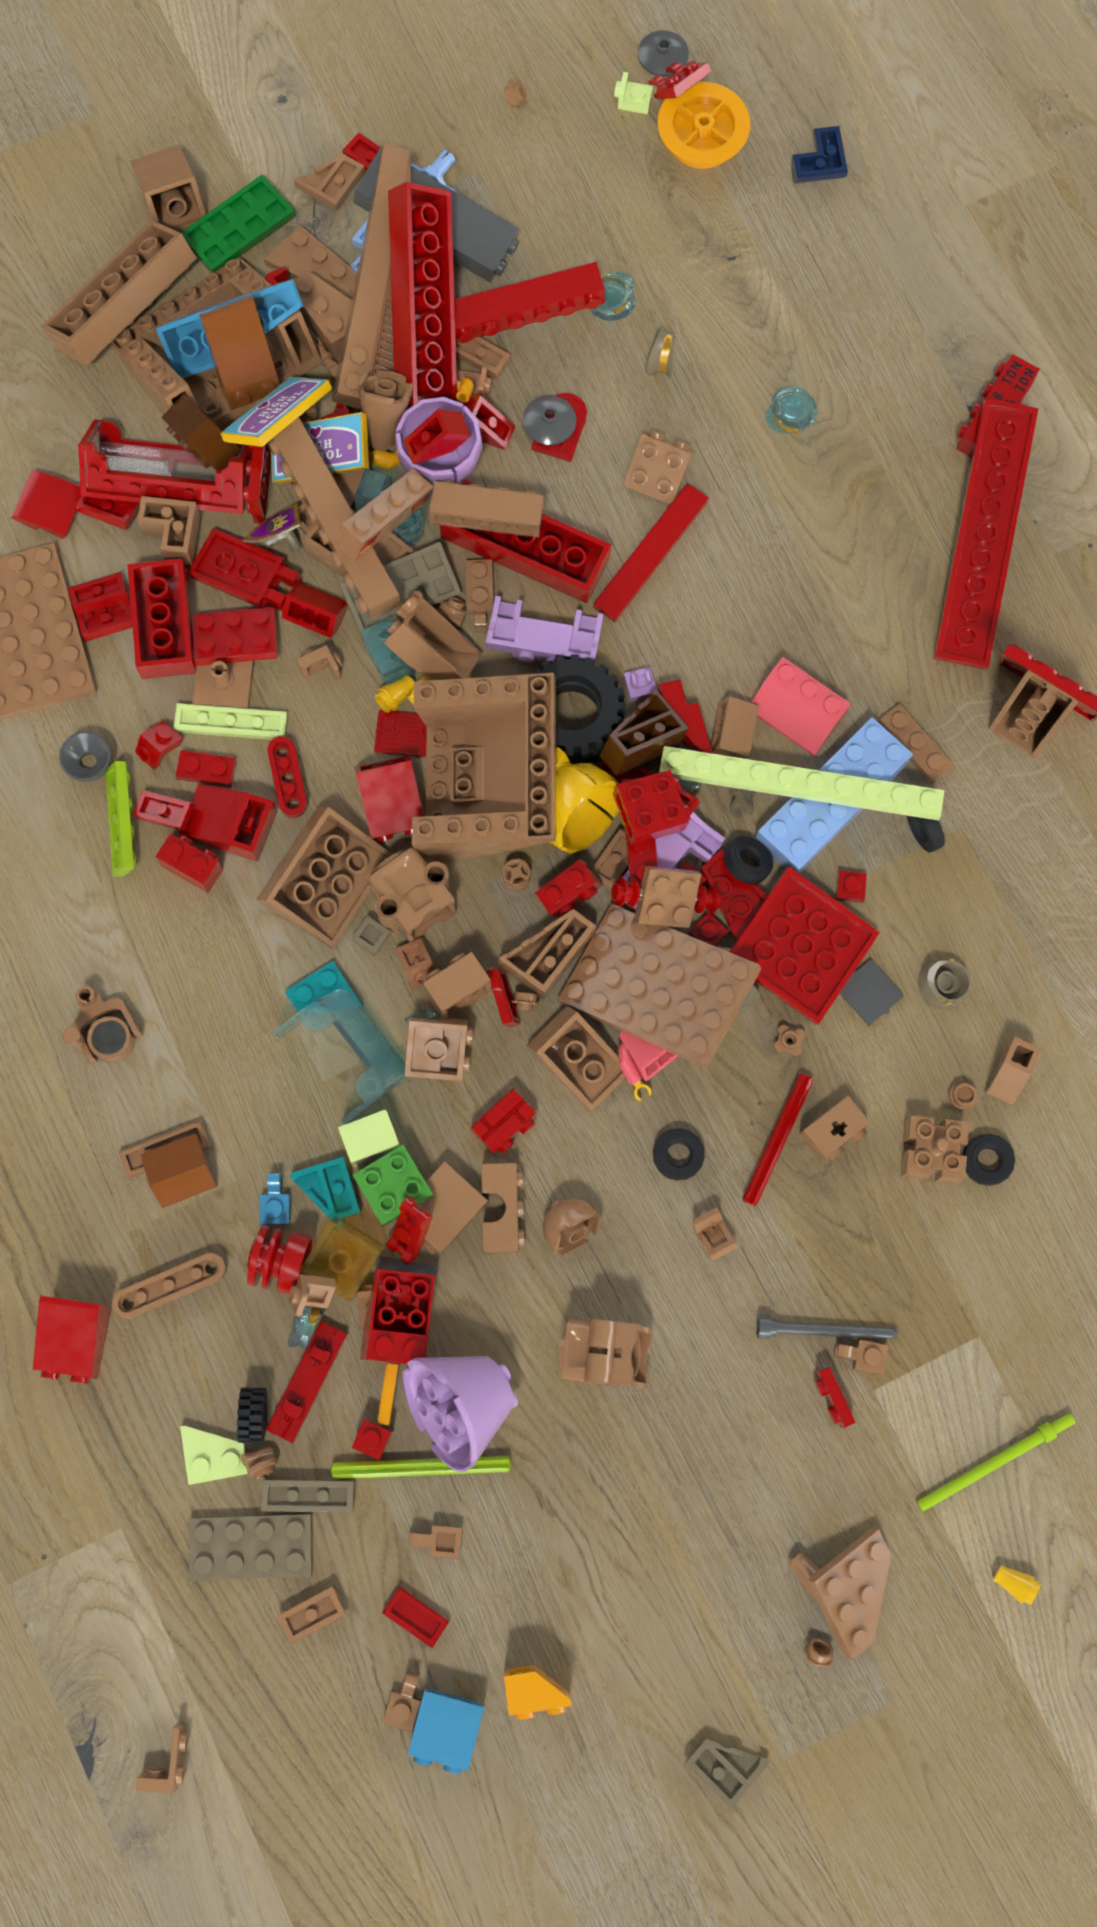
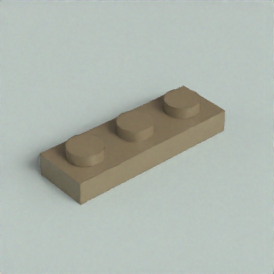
(307, 1496)

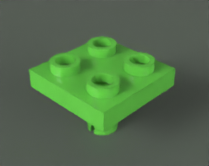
(390, 1182)

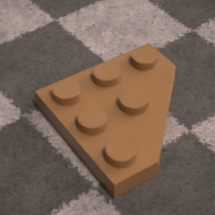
(853, 1591)

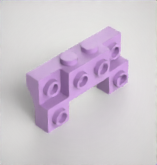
(539, 639)
(696, 838)

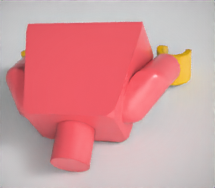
(641, 1060)

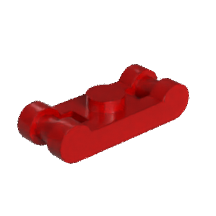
(409, 1231)

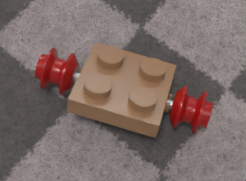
(666, 896)

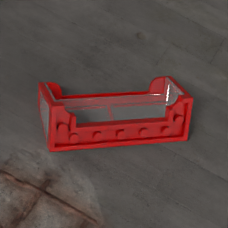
(134, 468)

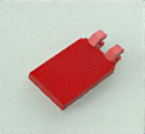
(242, 570)

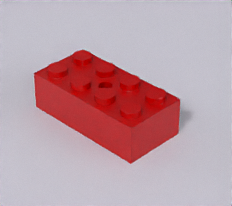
(161, 618)

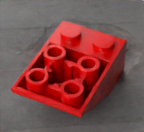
(230, 821)
(397, 1317)

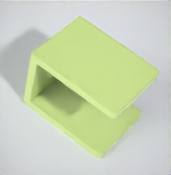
(368, 1136)

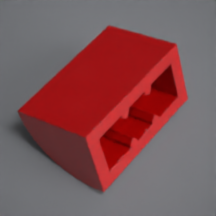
(314, 610)

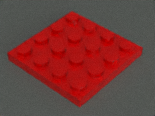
(804, 945)

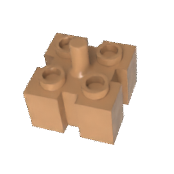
(934, 1149)

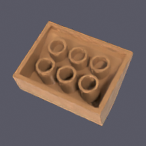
(324, 876)

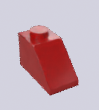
(494, 427)
(437, 436)

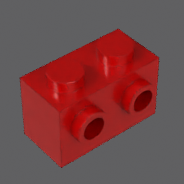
(189, 863)
(569, 888)

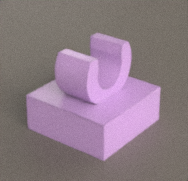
(639, 683)

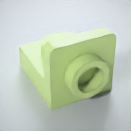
(632, 95)

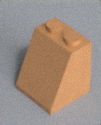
(169, 188)

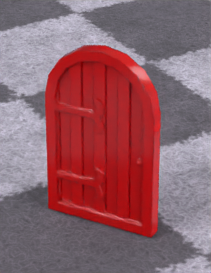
(566, 449)
(400, 734)

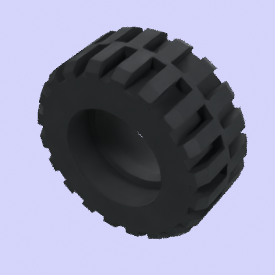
(602, 689)

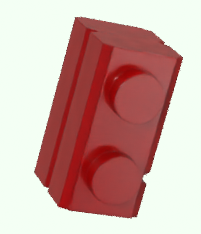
(504, 1122)

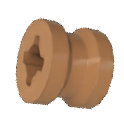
(518, 869)

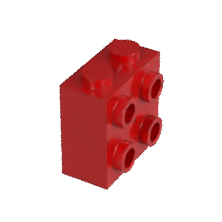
(651, 807)

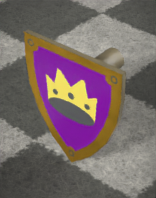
(278, 528)

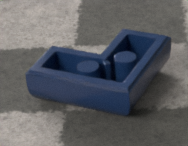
(826, 162)

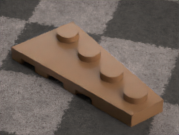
(305, 253)

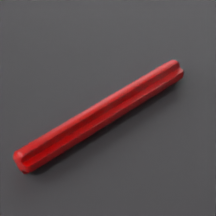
(778, 1139)

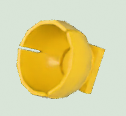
(577, 818)

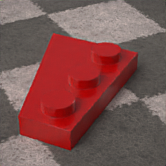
(738, 898)

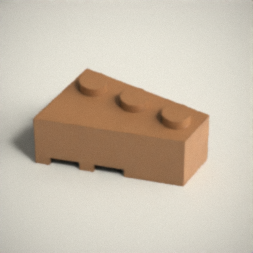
(324, 310)
(548, 955)

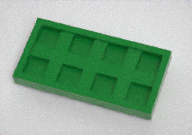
(238, 224)

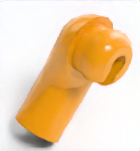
(464, 390)
(383, 459)

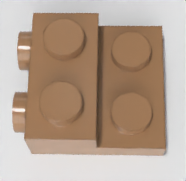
(438, 1048)

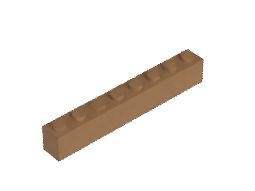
(330, 510)

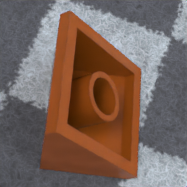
(178, 1170)

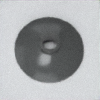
(655, 58)
(546, 430)

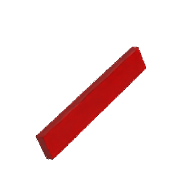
(650, 552)

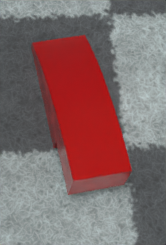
(696, 736)

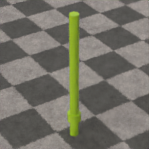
(1045, 1433)

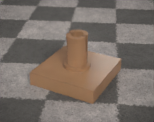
(223, 684)

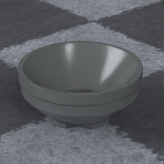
(79, 746)

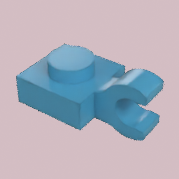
(274, 1206)

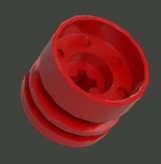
(277, 1259)

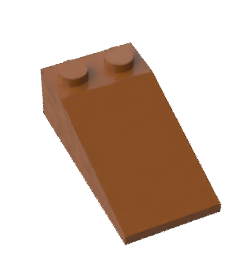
(239, 352)

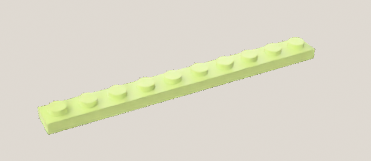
(803, 783)

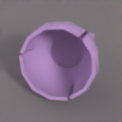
(451, 466)

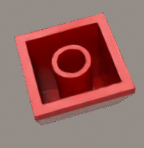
(389, 797)
(70, 1338)

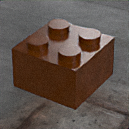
(198, 434)

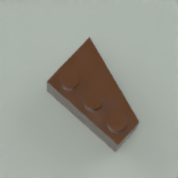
(643, 735)

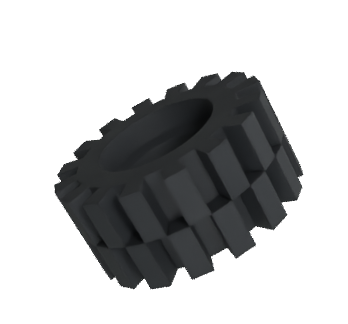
(252, 1415)

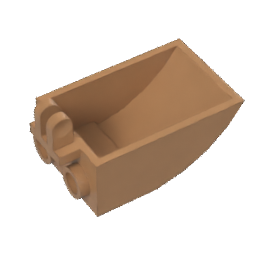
(430, 641)

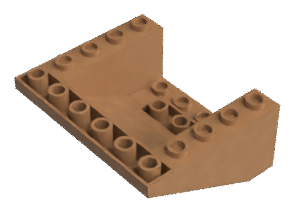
(146, 359)
(487, 765)

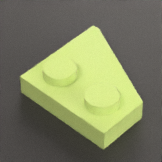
(211, 1456)

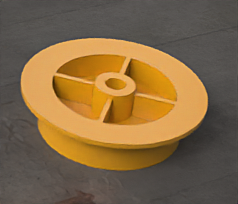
(704, 125)

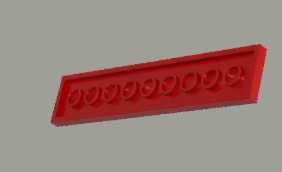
(986, 534)

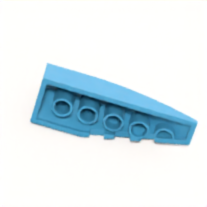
(185, 338)

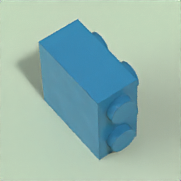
(446, 1730)

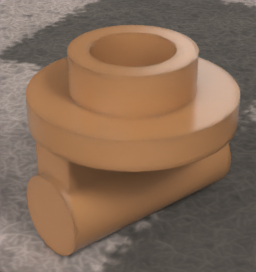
(453, 611)
(259, 1462)

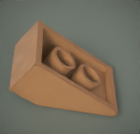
(578, 1058)

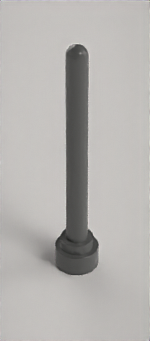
(770, 1327)

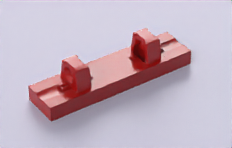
(307, 1382)

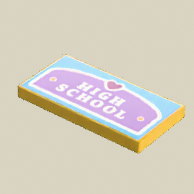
(276, 411)
(340, 442)

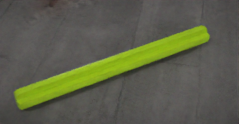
(414, 1467)

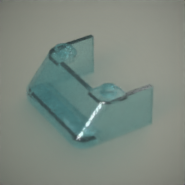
(384, 1064)

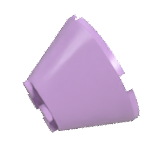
(458, 1404)

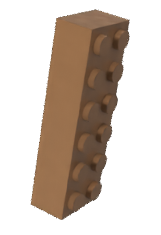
(119, 292)

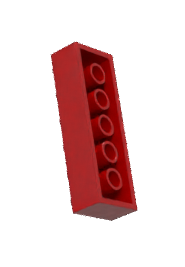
(557, 558)

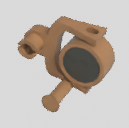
(109, 1036)

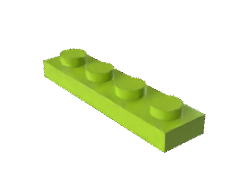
(119, 810)

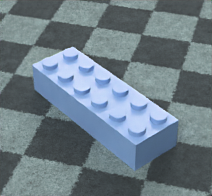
(808, 826)

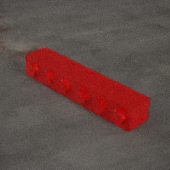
(528, 302)

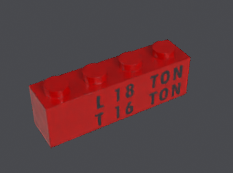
(1011, 386)

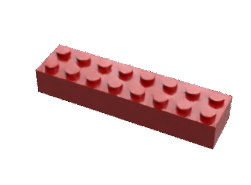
(423, 290)

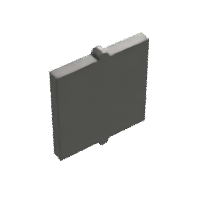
(870, 992)

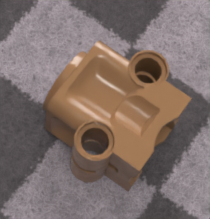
(407, 888)
(605, 1353)

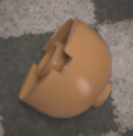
(569, 1223)

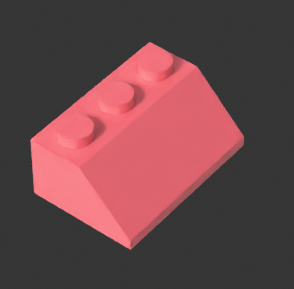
(799, 706)

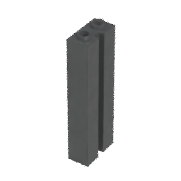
(477, 235)

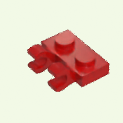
(681, 79)

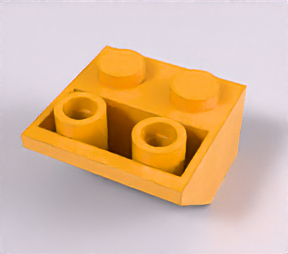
(532, 1691)

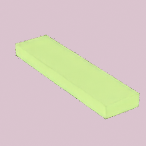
(230, 721)

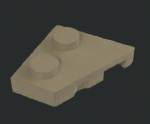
(725, 1769)

